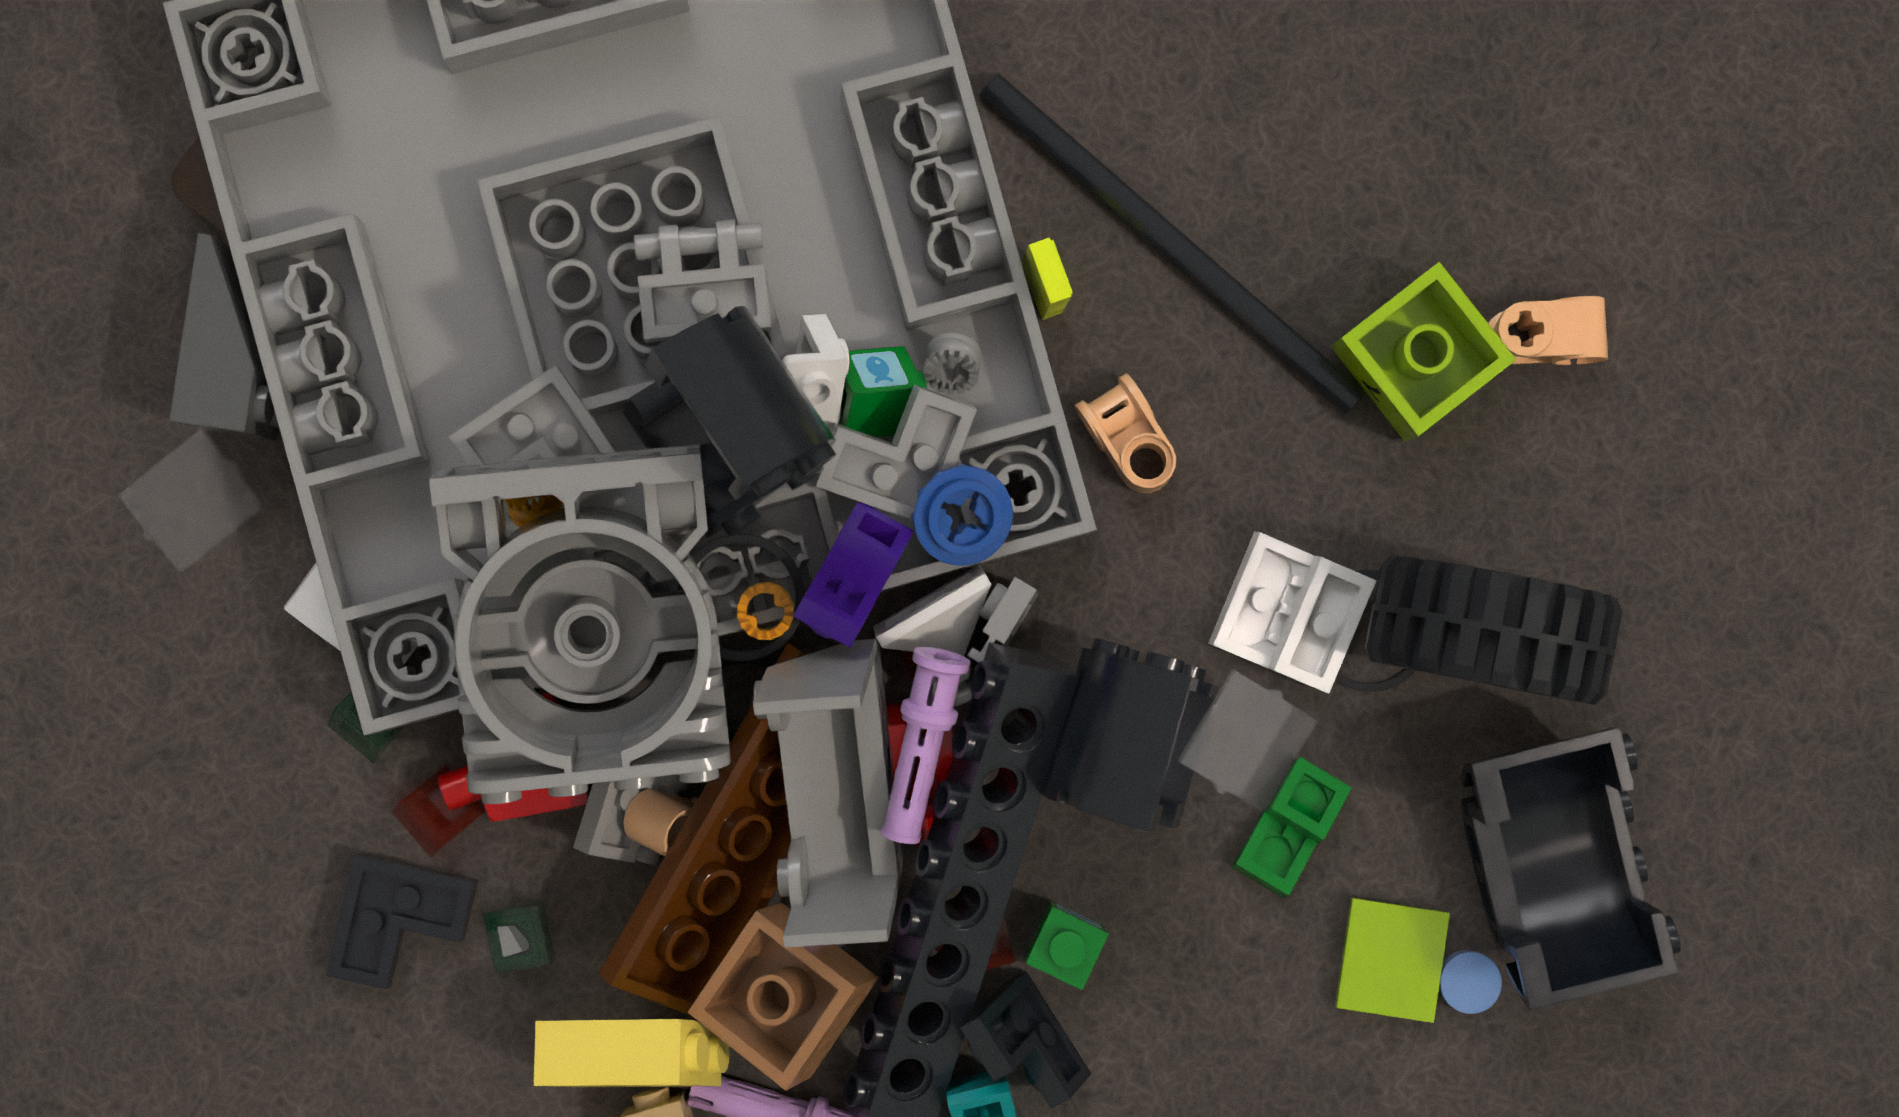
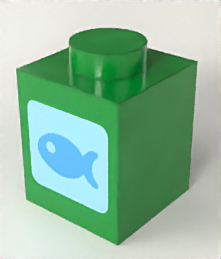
(878, 389)
(1066, 944)

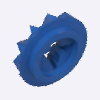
(967, 542)

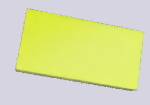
(1046, 278)

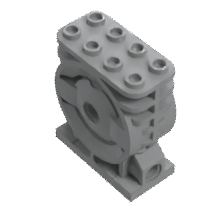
(510, 730)

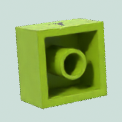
(1423, 353)

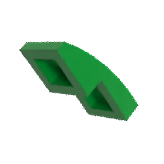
(1291, 827)

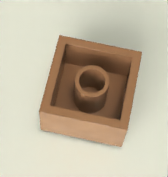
(781, 1002)

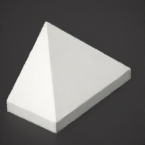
(940, 618)

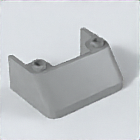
(837, 793)

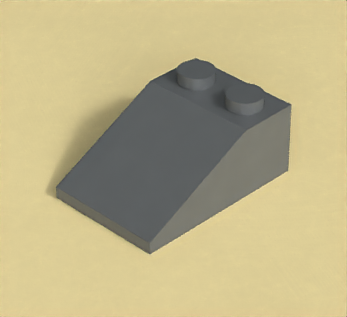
(219, 365)

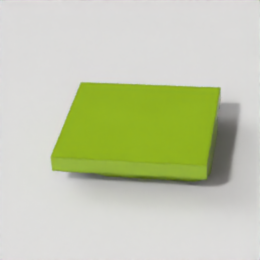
(1392, 960)

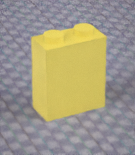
(628, 1053)

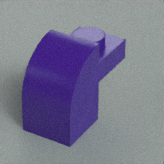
(853, 574)

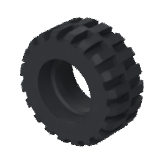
(1494, 628)

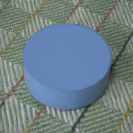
(1469, 981)

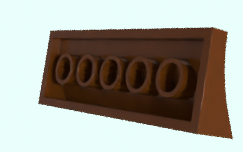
(711, 876)

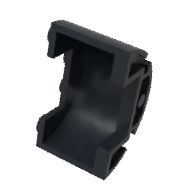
(742, 405)
(1128, 736)
(1563, 869)

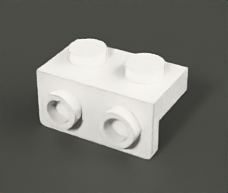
(820, 366)

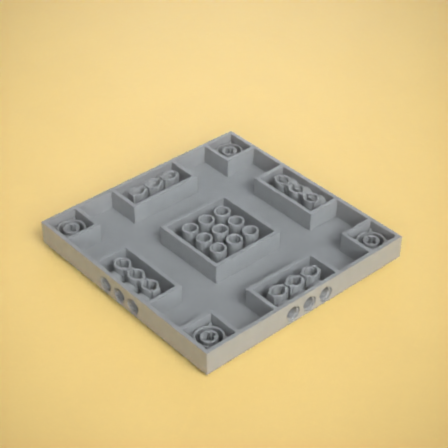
(457, 206)

